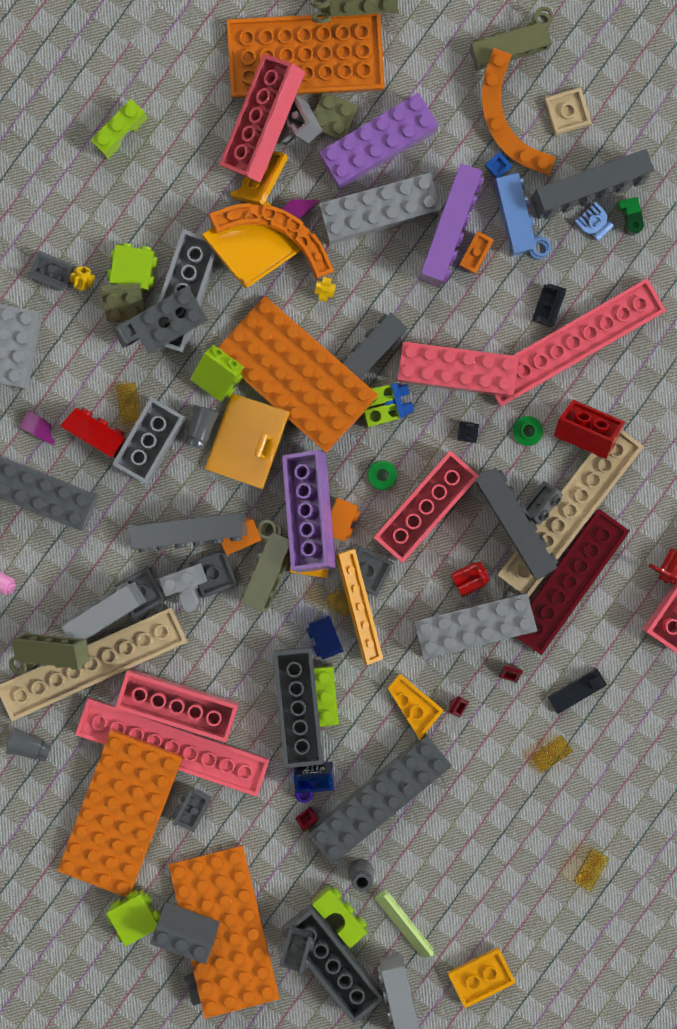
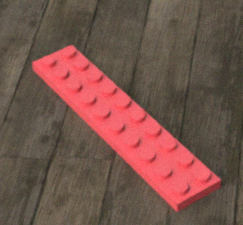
(585, 336)
(200, 754)

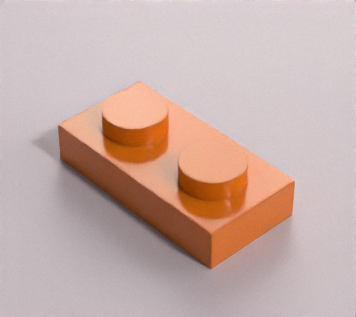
(476, 252)

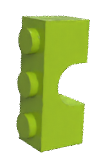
(128, 118)
(326, 695)
(330, 902)

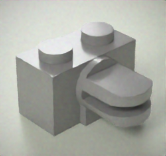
(300, 123)
(185, 585)

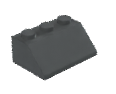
(185, 932)

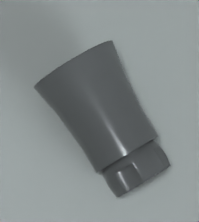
(201, 426)
(28, 746)
(358, 869)

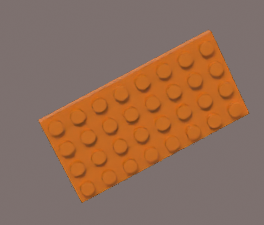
(334, 54)
(297, 374)
(120, 813)
(239, 963)

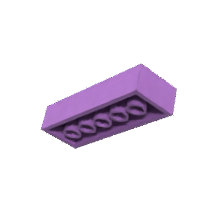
(378, 141)
(452, 221)
(308, 511)

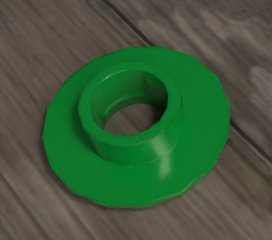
(518, 431)
(382, 465)

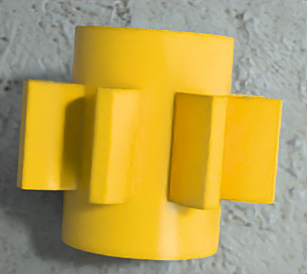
(82, 278)
(325, 289)

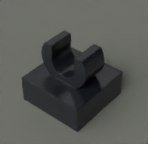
(468, 432)

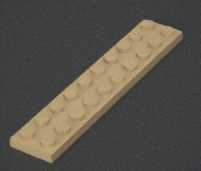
(579, 501)
(107, 658)

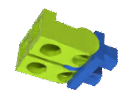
(391, 405)

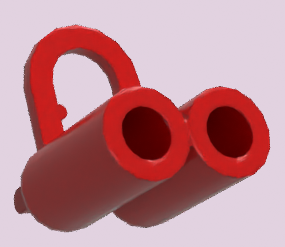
(668, 569)
(470, 578)

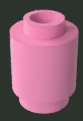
(6, 584)

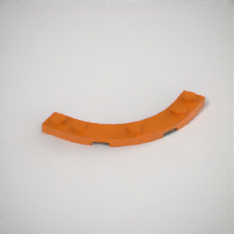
(497, 122)
(281, 221)

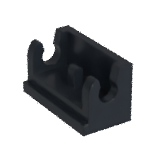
(549, 305)

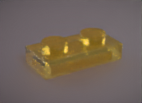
(128, 402)
(551, 753)
(591, 869)

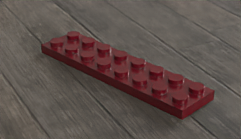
(573, 578)

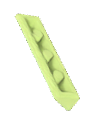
(404, 924)

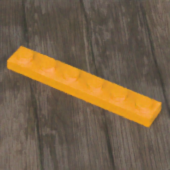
(359, 606)

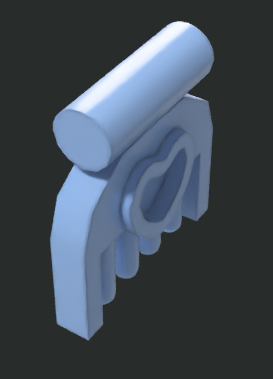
(596, 223)

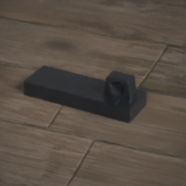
(577, 690)

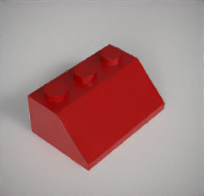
(589, 429)
(94, 431)

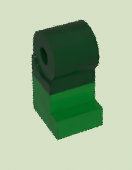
(632, 215)

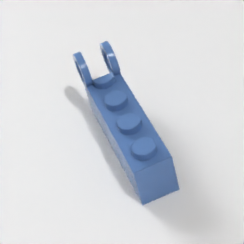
(516, 219)

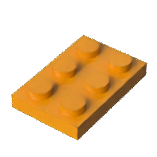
(481, 977)

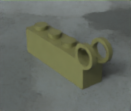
(333, 8)
(518, 42)
(269, 570)
(48, 650)

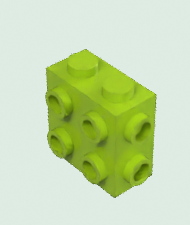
(133, 266)
(217, 373)
(133, 917)

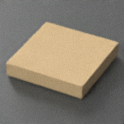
(567, 111)

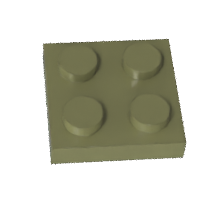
(335, 115)
(122, 301)

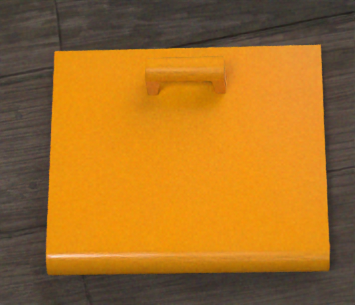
(251, 250)
(247, 440)

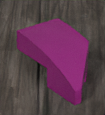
(300, 207)
(37, 426)

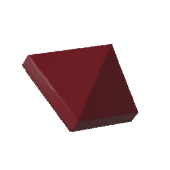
(511, 673)
(457, 706)
(306, 819)

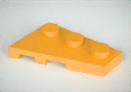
(256, 192)
(415, 705)

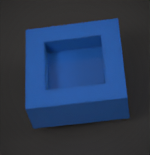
(498, 166)

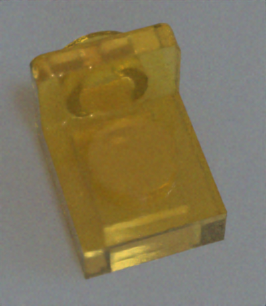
(338, 602)

